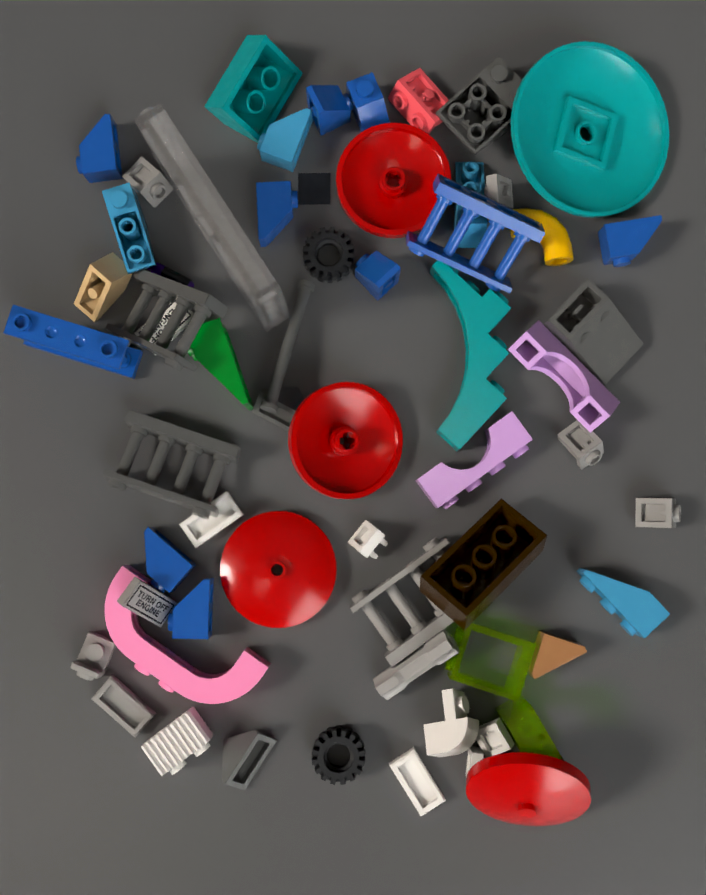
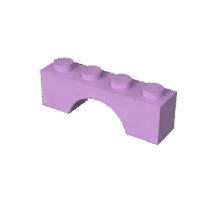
(587, 397)
(503, 439)

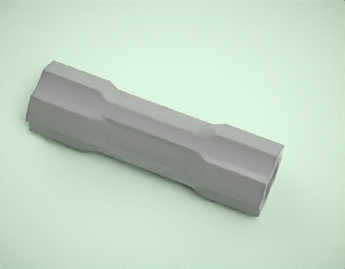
(433, 653)

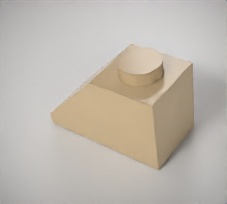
(102, 286)

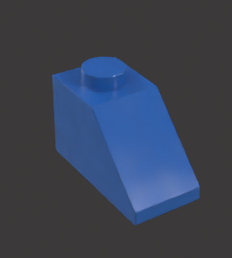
(367, 101)
(328, 107)
(100, 152)
(274, 208)
(625, 239)
(377, 273)
(165, 561)
(194, 614)

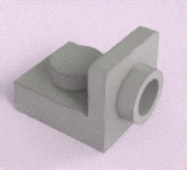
(148, 182)
(499, 189)
(582, 444)
(657, 512)
(94, 657)

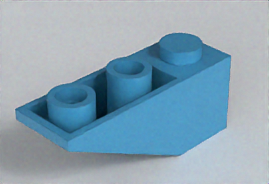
(471, 176)
(129, 227)
(635, 606)

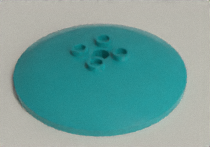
(619, 107)

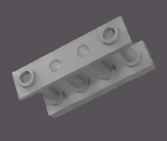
(421, 630)

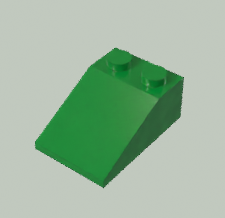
(216, 353)

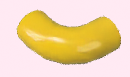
(556, 241)

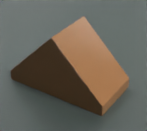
(552, 653)

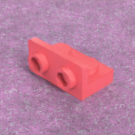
(418, 100)

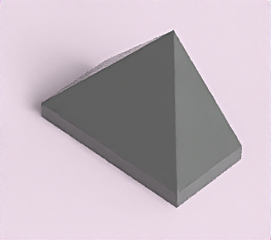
(288, 402)
(244, 756)

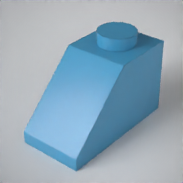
(285, 140)

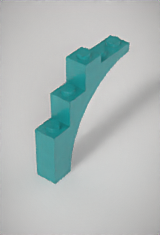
(478, 317)

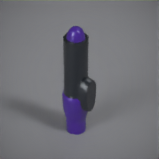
(163, 271)

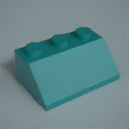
(254, 87)

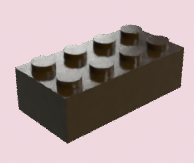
(482, 563)

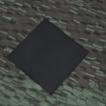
(313, 188)

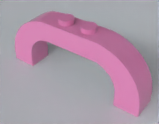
(165, 665)

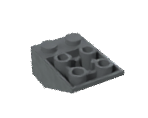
(483, 107)
(594, 331)

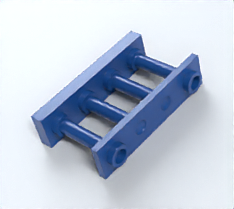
(473, 206)
(73, 341)

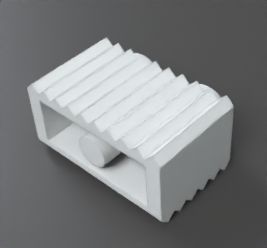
(178, 741)

